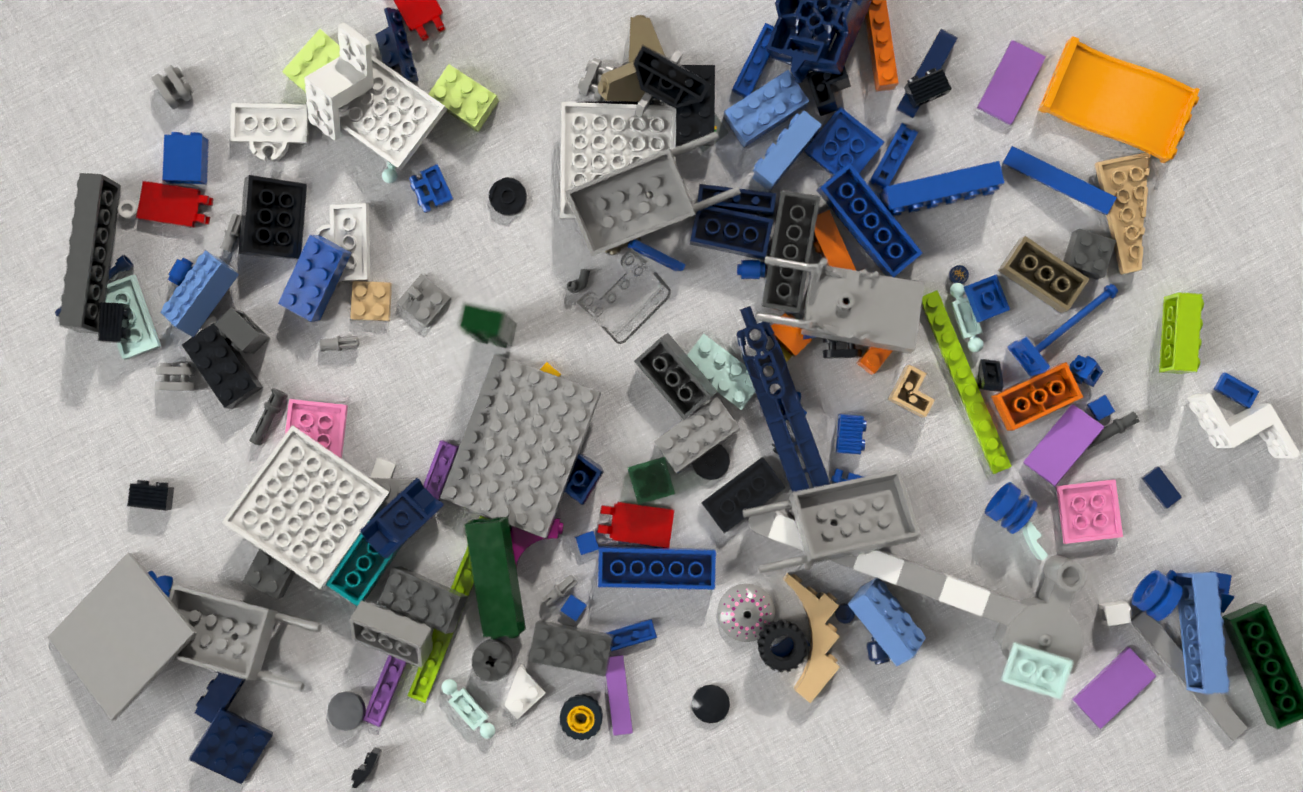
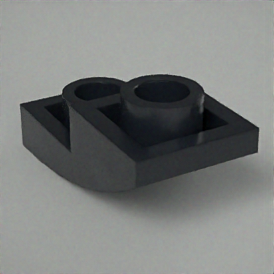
(363, 771)

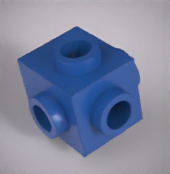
(1085, 370)

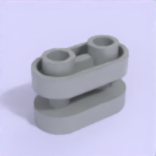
(593, 69)
(175, 76)
(184, 370)

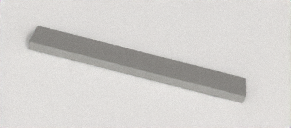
(1173, 657)

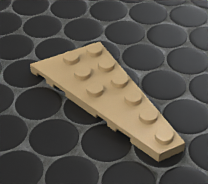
(1127, 181)

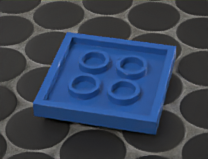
(843, 142)

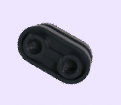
(851, 352)

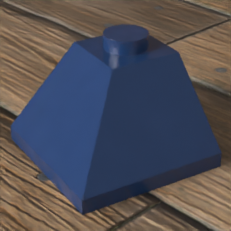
(583, 478)

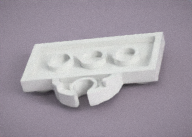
(269, 127)
(350, 231)

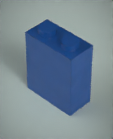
(185, 158)

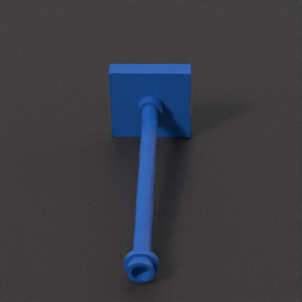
(1030, 357)

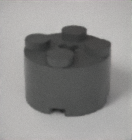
(496, 649)

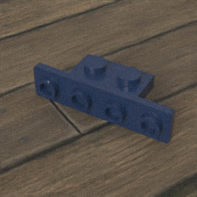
(395, 47)

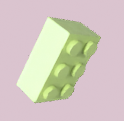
(314, 55)
(464, 97)

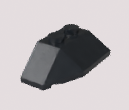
(668, 79)

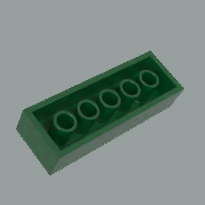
(487, 325)
(1266, 664)

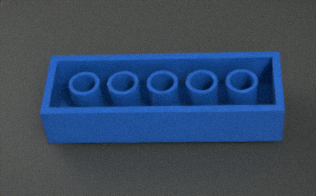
(942, 188)
(869, 221)
(656, 568)

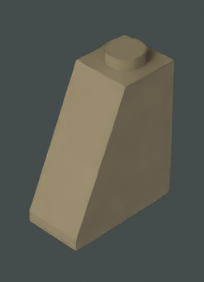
(641, 34)
(620, 84)

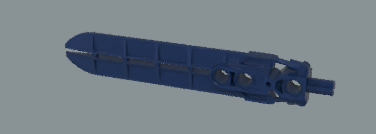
(790, 402)

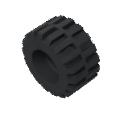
(788, 661)

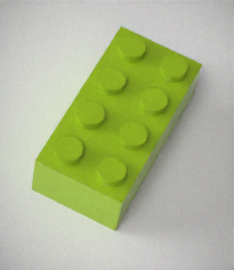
(1181, 333)

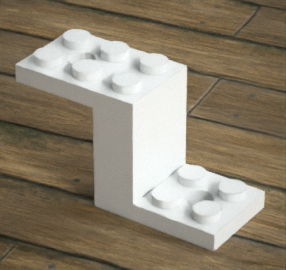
(339, 81)
(1255, 420)

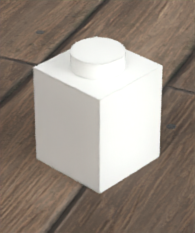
(1115, 613)

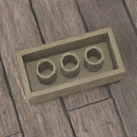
(1043, 274)

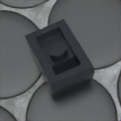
(990, 375)

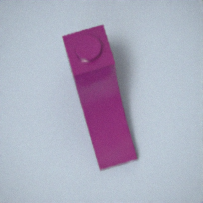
(522, 539)

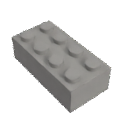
(697, 435)
(391, 633)

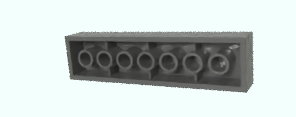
(89, 252)

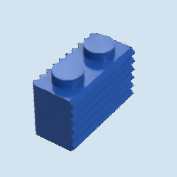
(850, 434)

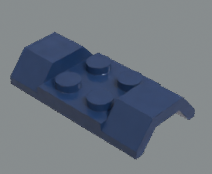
(400, 519)

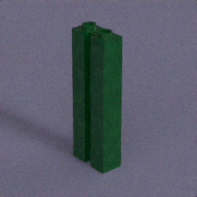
(495, 577)

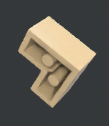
(906, 392)

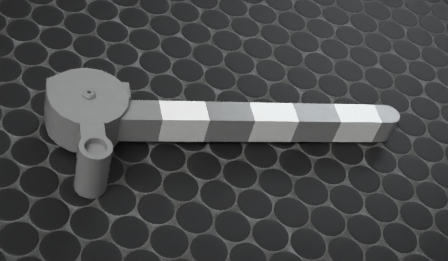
(1032, 622)

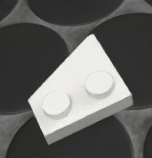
(523, 692)

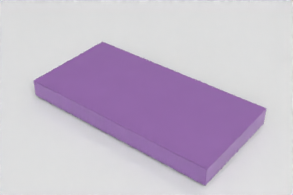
(1011, 82)
(1063, 445)
(1114, 687)

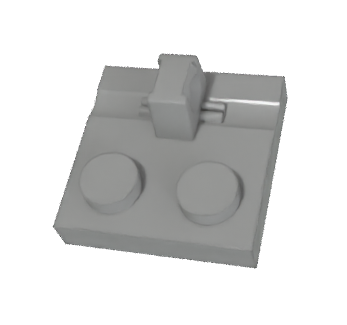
(424, 300)

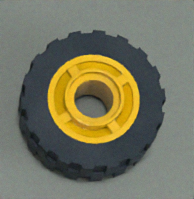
(581, 705)

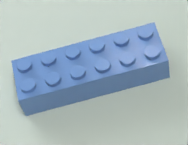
(1202, 633)

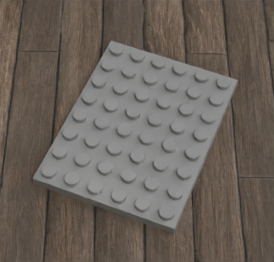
(520, 445)

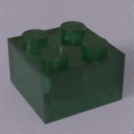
(651, 480)

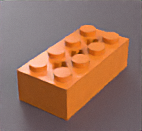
(1047, 402)

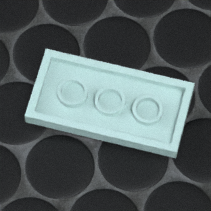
(143, 332)
(723, 371)

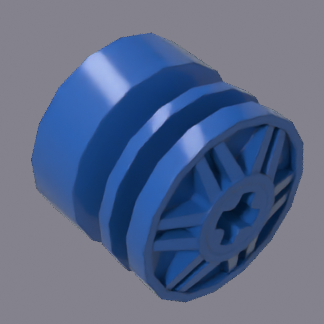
(1011, 508)

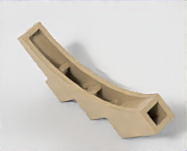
(819, 666)

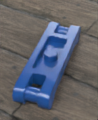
(894, 156)

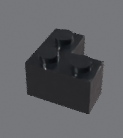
(823, 87)

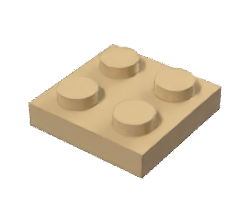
(371, 301)

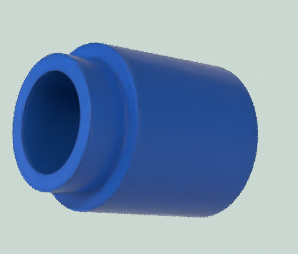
(751, 269)
(179, 270)

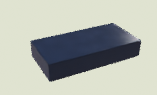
(1161, 487)

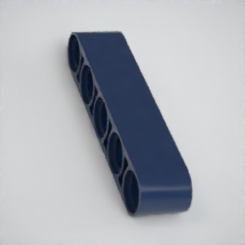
(934, 59)

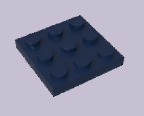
(231, 745)

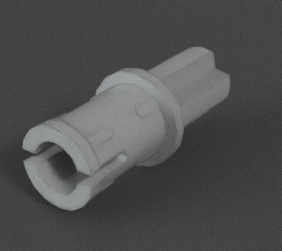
(231, 233)
(339, 343)
(560, 590)

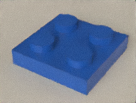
(986, 298)

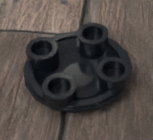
(710, 703)

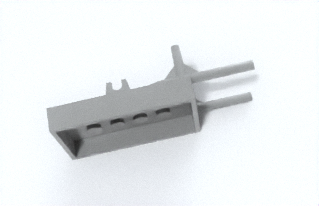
(617, 204)
(879, 309)
(867, 516)
(231, 634)

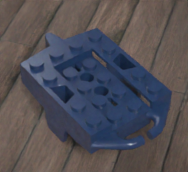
(793, 34)

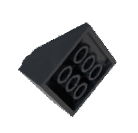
(272, 218)

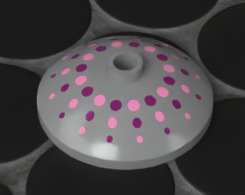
(742, 599)

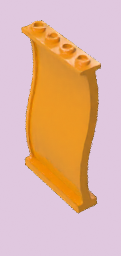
(1119, 100)

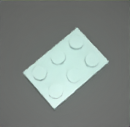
(1037, 670)

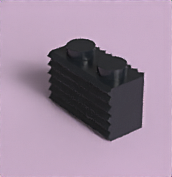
(927, 88)
(114, 322)
(150, 496)

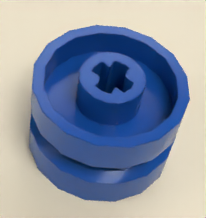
(1157, 595)

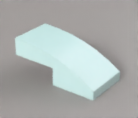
(1031, 535)

